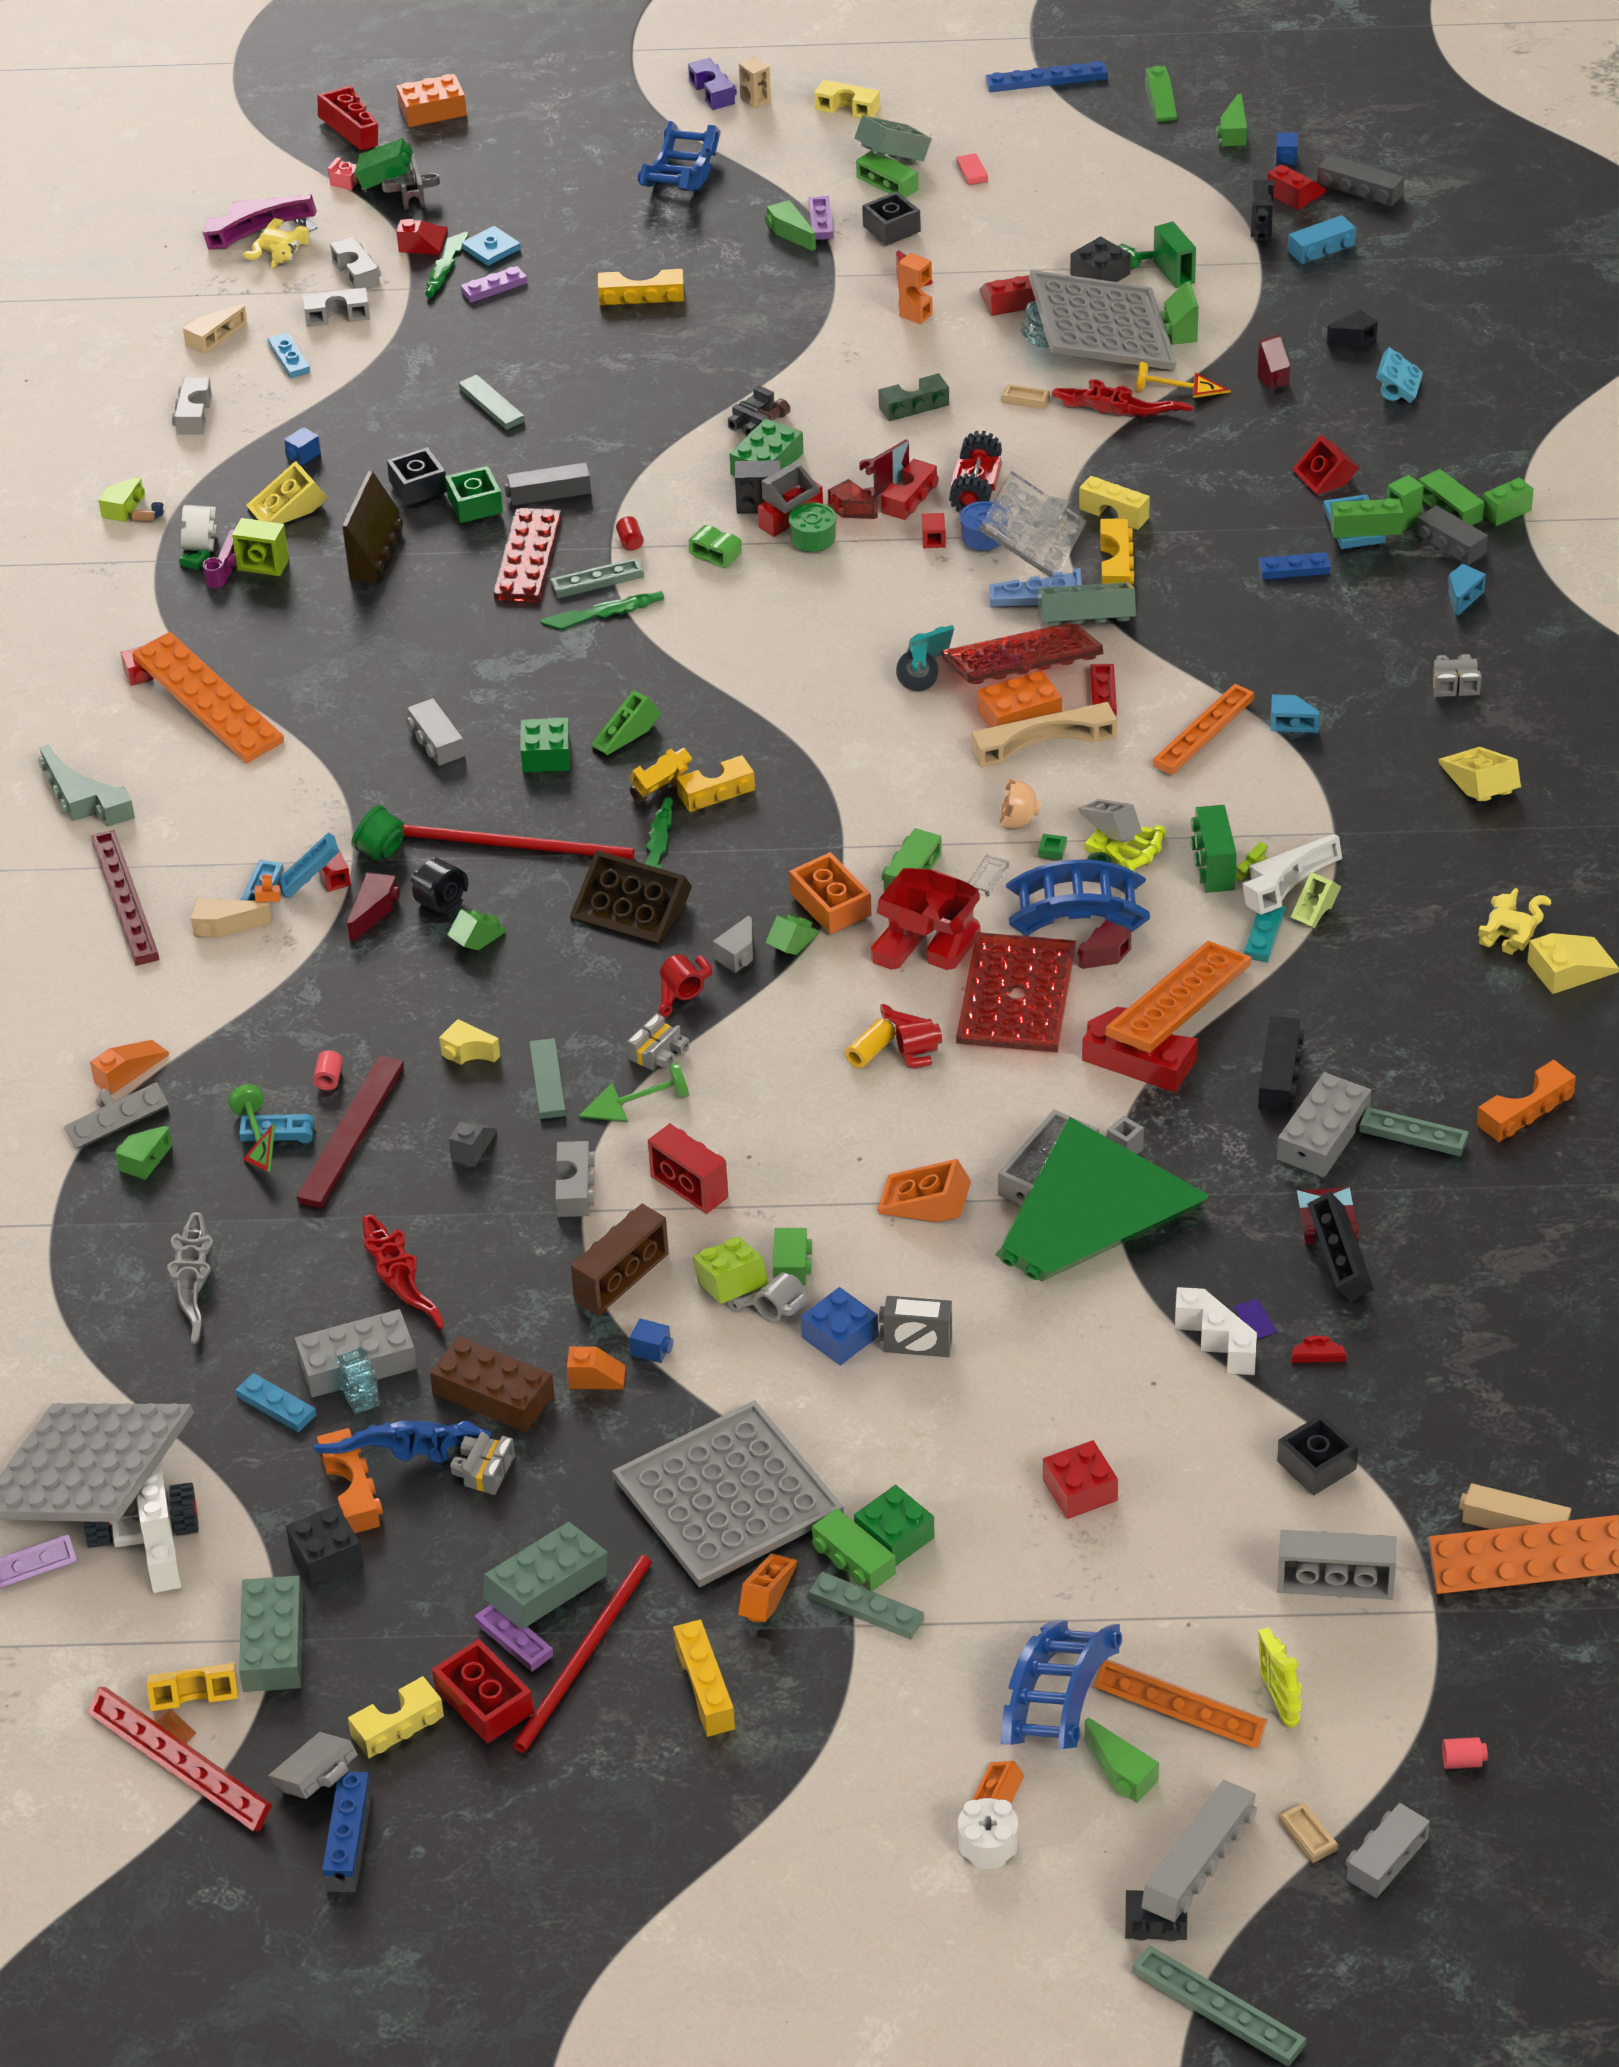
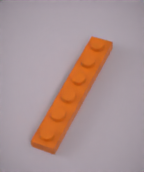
(1203, 729)
(1181, 1703)

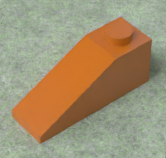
(125, 1063)
(765, 1587)

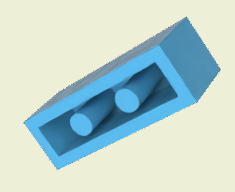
(1321, 239)

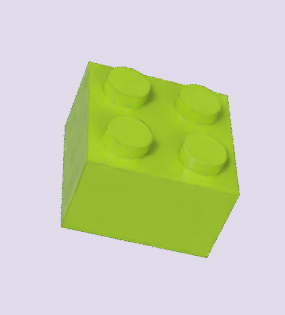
(260, 547)
(730, 1269)

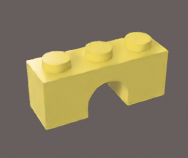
(833, 95)
(1098, 494)
(378, 1731)

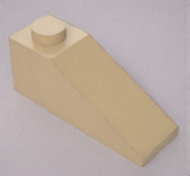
(213, 328)
(226, 917)

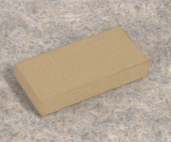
(1025, 396)
(1308, 1832)

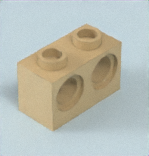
(754, 82)

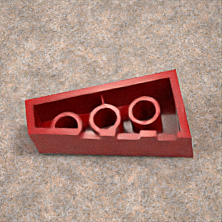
(348, 116)
(1162, 1067)

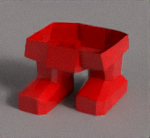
(918, 905)

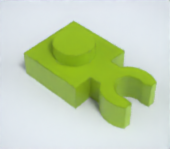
(1256, 855)

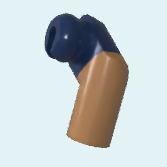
(150, 515)

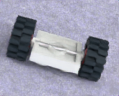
(128, 1529)

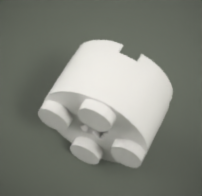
(198, 528)
(988, 1832)

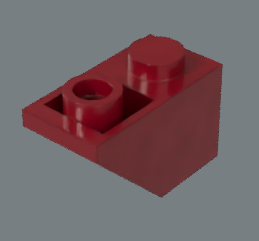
(1105, 946)

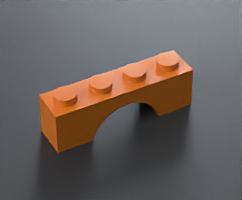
(1504, 1116)
(357, 1501)

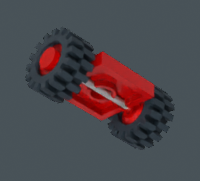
(976, 470)

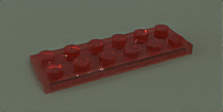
(527, 555)

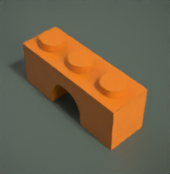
(912, 275)

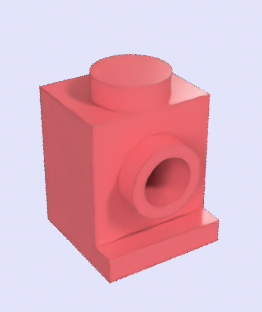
(342, 174)

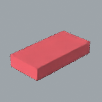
(972, 169)

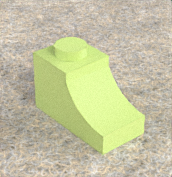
(1315, 899)

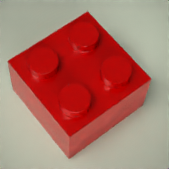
(1080, 1479)

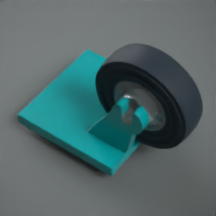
(917, 667)

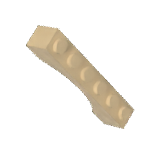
(1085, 723)

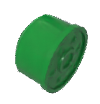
(812, 527)
(378, 834)

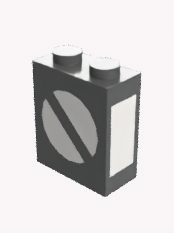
(916, 1326)

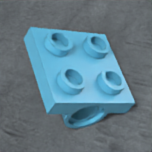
(1398, 377)

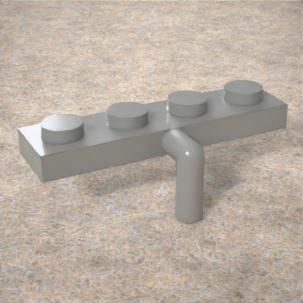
(115, 1114)

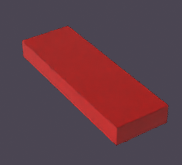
(1103, 685)

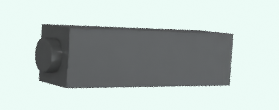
(548, 484)

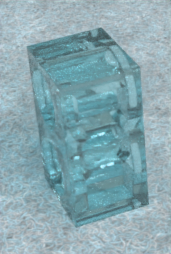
(358, 1380)

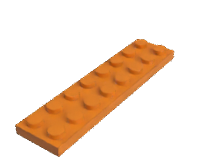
(208, 697)
(1178, 996)
(1525, 1554)

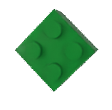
(474, 494)
(545, 745)
(897, 1523)

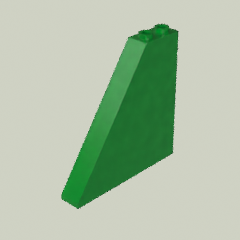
(1090, 1201)

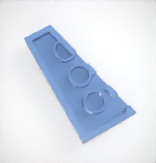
(1026, 593)

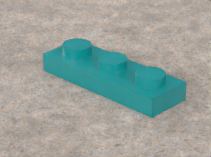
(1264, 934)

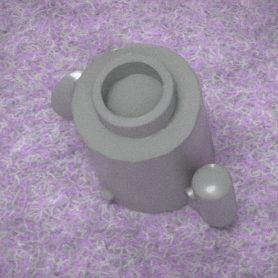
(778, 1298)

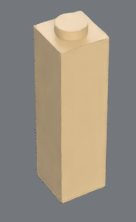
(1501, 1509)

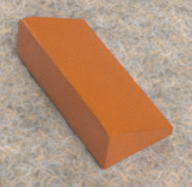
(1000, 1781)

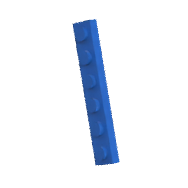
(1046, 76)

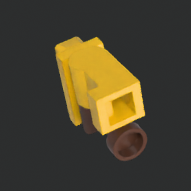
(659, 775)

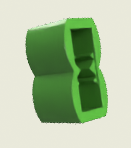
(715, 546)

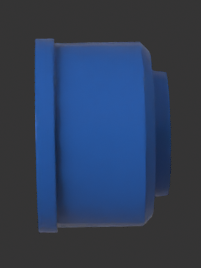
(970, 520)

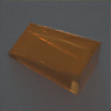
(176, 1726)

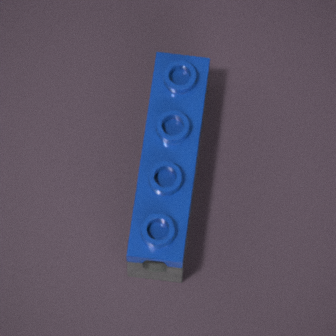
(347, 1832)

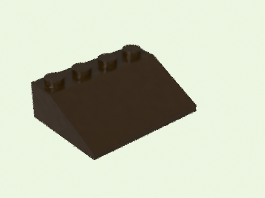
(370, 530)
(630, 897)

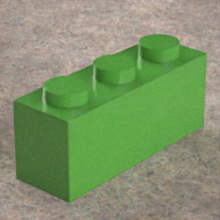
(887, 174)
(1452, 497)
(1366, 518)
(918, 851)
(853, 1550)

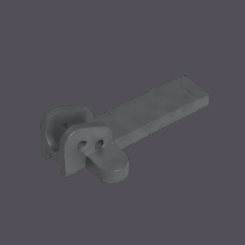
(411, 178)

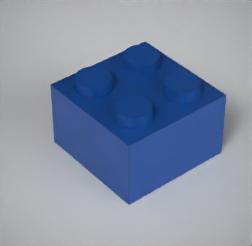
(839, 1326)

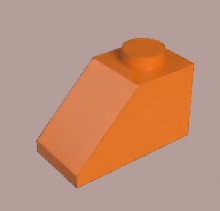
(594, 1369)

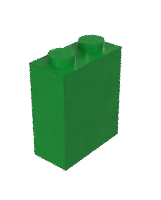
(383, 163)
(1174, 254)

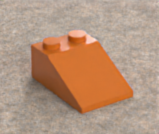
(926, 1192)

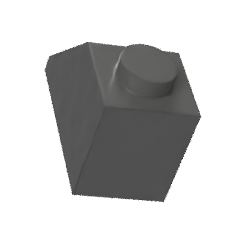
(469, 1142)

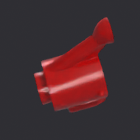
(681, 980)
(913, 1036)

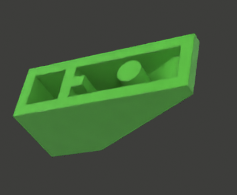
(1160, 93)
(1233, 124)
(790, 224)
(629, 722)
(1124, 1765)

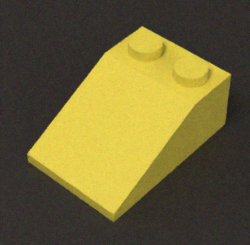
(288, 497)
(1482, 772)
(1568, 961)

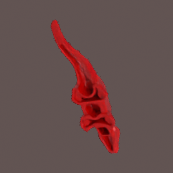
(1115, 400)
(395, 1266)

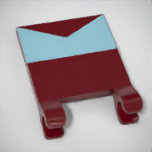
(886, 467)
(1307, 1196)

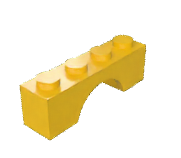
(664, 287)
(1115, 540)
(707, 1682)

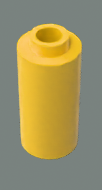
(870, 1043)

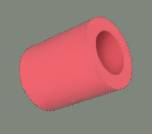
(327, 1070)
(1463, 1753)

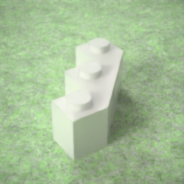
(1219, 1326)

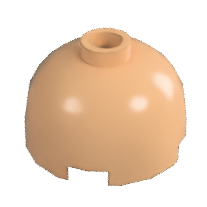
(1018, 805)

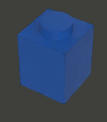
(1286, 148)
(302, 446)
(650, 1340)

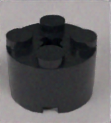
(439, 886)

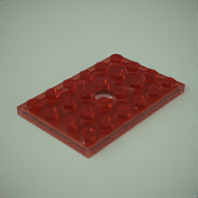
(1022, 653)
(1010, 962)

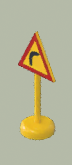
(1201, 387)

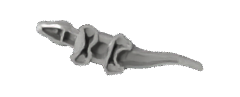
(190, 1268)

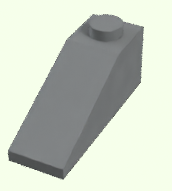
(1113, 818)

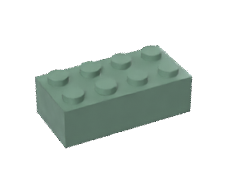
(1086, 602)
(545, 1575)
(271, 1634)

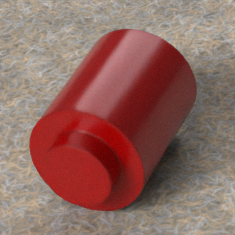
(629, 533)

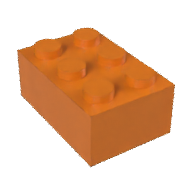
(431, 100)
(1018, 699)
(830, 893)

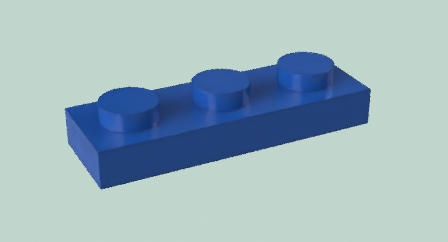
(1294, 565)

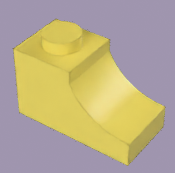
(465, 1043)

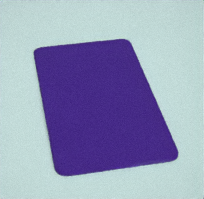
(1255, 1317)

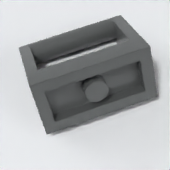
(784, 481)

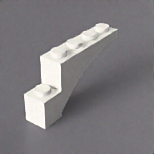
(1279, 874)
(158, 1533)

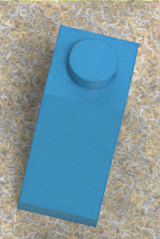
(1465, 587)
(1293, 715)

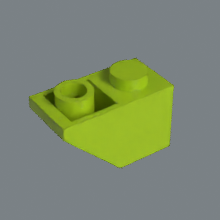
(121, 499)

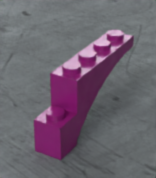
(254, 215)

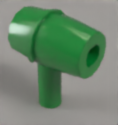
(1136, 257)

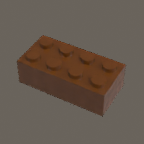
(619, 1259)
(492, 1383)

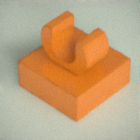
(267, 891)

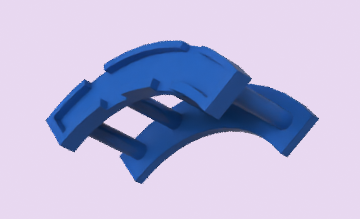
(689, 177)
(1079, 904)
(1033, 1661)

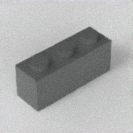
(1452, 535)

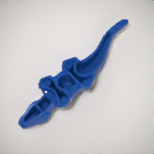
(408, 1439)

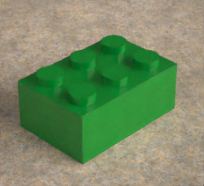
(769, 442)
(1214, 848)

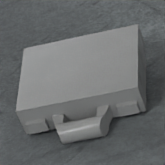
(314, 1765)

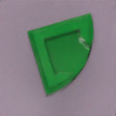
(195, 560)

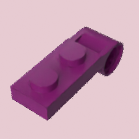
(218, 569)

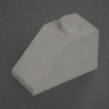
(735, 946)

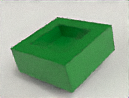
(1052, 846)

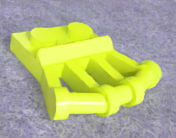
(1101, 843)
(1280, 1677)

